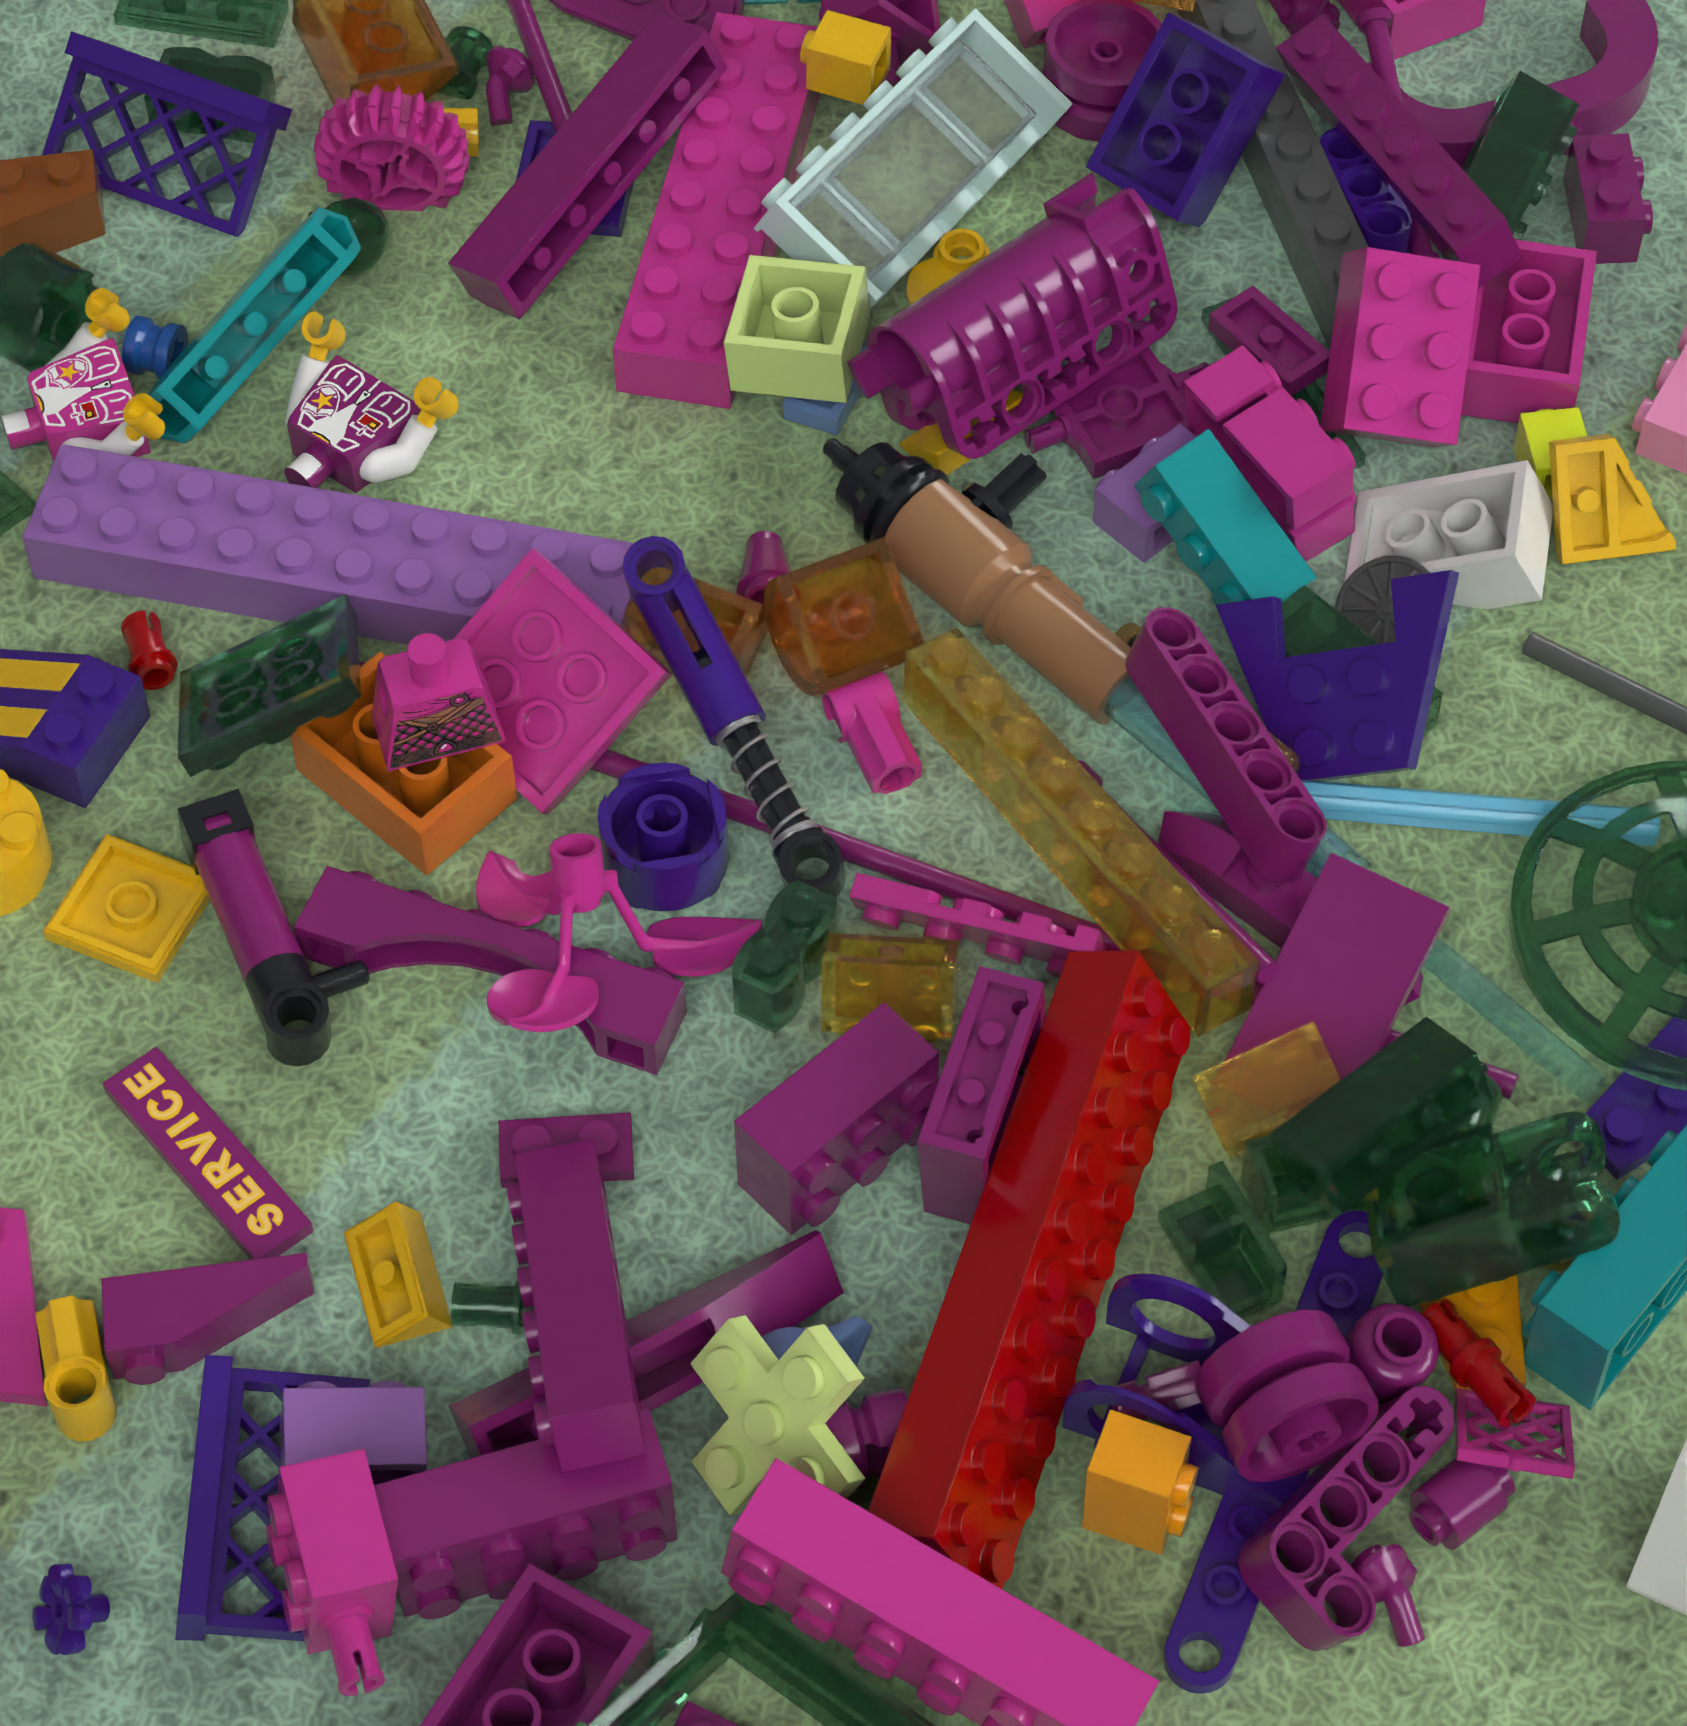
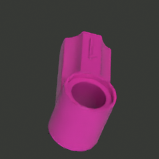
(872, 728)

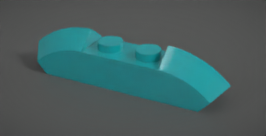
(253, 322)

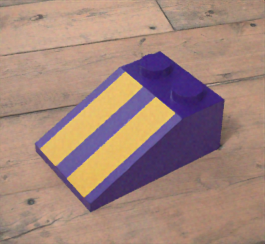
(66, 720)

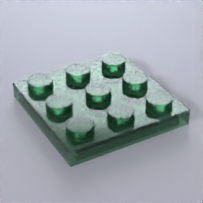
(269, 687)

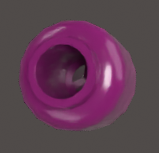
(1393, 1349)

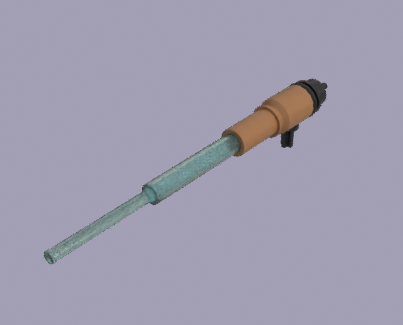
(984, 575)

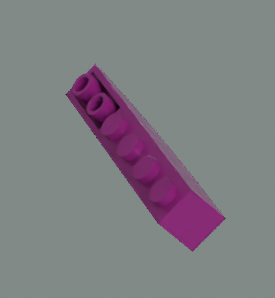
(770, 1290)

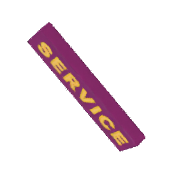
(207, 1157)

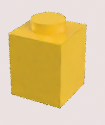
(846, 57)

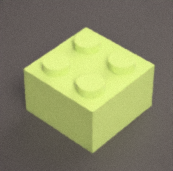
(797, 328)

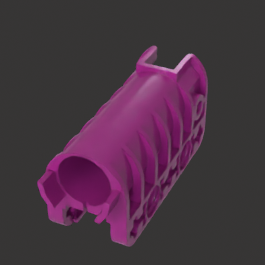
(1022, 315)

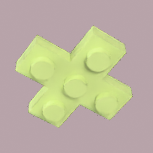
(774, 1411)

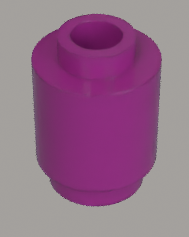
(1459, 1502)

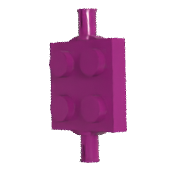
(1117, 413)

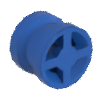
(152, 346)

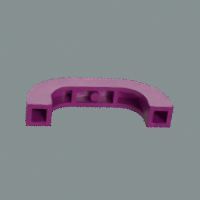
(1624, 46)

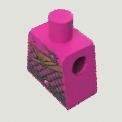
(432, 703)

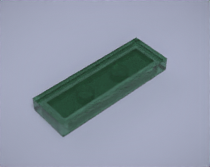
(225, 20)

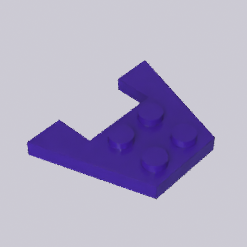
(1349, 706)

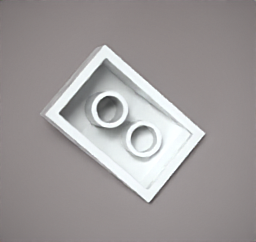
(1475, 522)

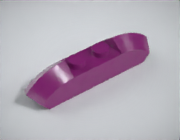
(1221, 867)

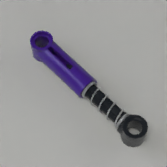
(727, 707)

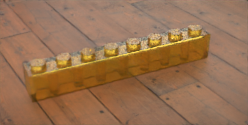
(1079, 830)

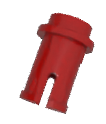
(148, 650)

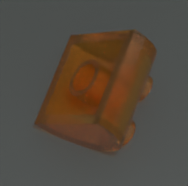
(841, 618)

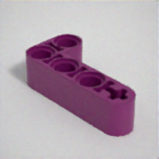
(1353, 1499)

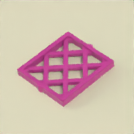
(1505, 1456)

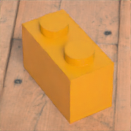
(1139, 1483)

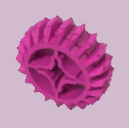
(392, 150)

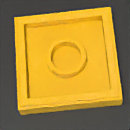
(129, 908)

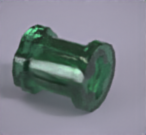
(470, 52)

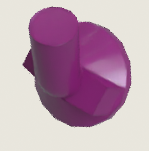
(508, 73)
(1388, 1576)

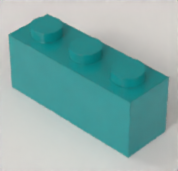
(1221, 525)

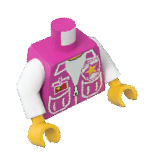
(86, 393)

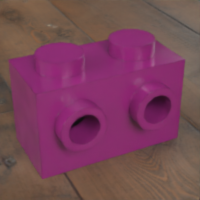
(1606, 198)

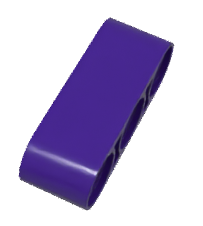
(1373, 201)

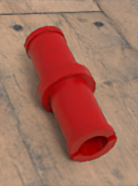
(1478, 1365)

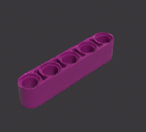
(1225, 745)

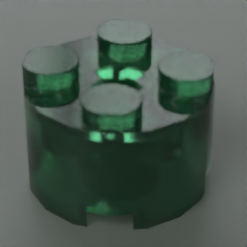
(40, 304)

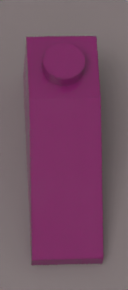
(179, 1315)

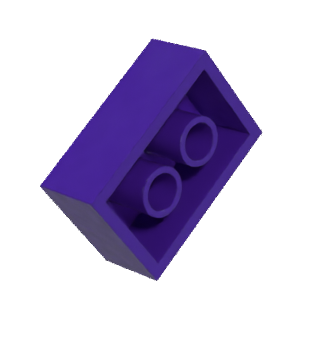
(1185, 120)

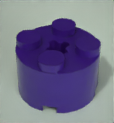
(664, 837)

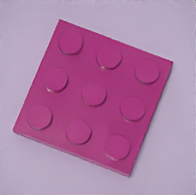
(557, 676)

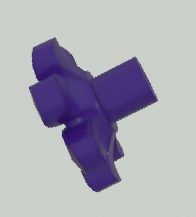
(68, 1609)

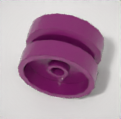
(1093, 58)
(1286, 1395)

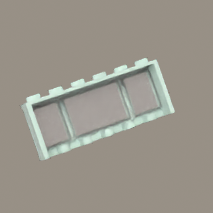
(915, 156)

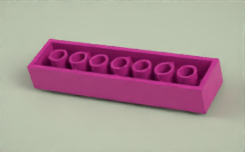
(723, 165)

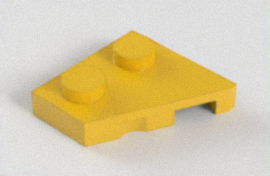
(1600, 503)

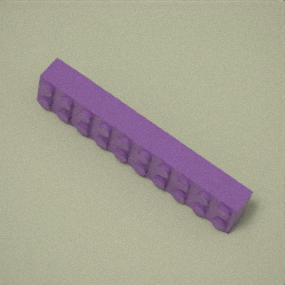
(289, 547)

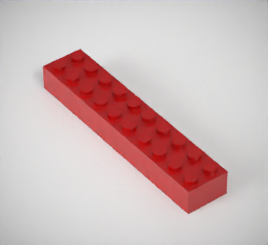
(1034, 1265)

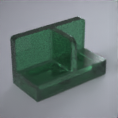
(1226, 1245)

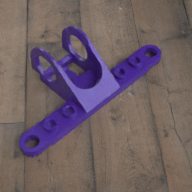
(1217, 1600)

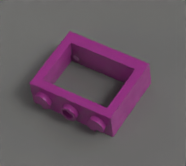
(977, 1091)

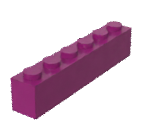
(588, 165)
(577, 1308)

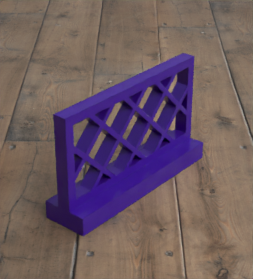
(191, 94)
(212, 1498)

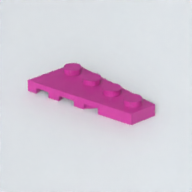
(1032, 935)

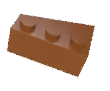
(50, 201)

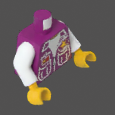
(353, 423)

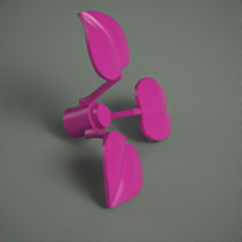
(577, 881)

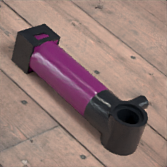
(226, 856)

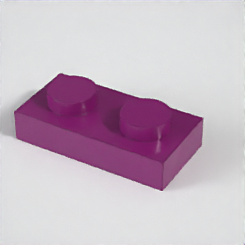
(1270, 336)
(610, 1132)

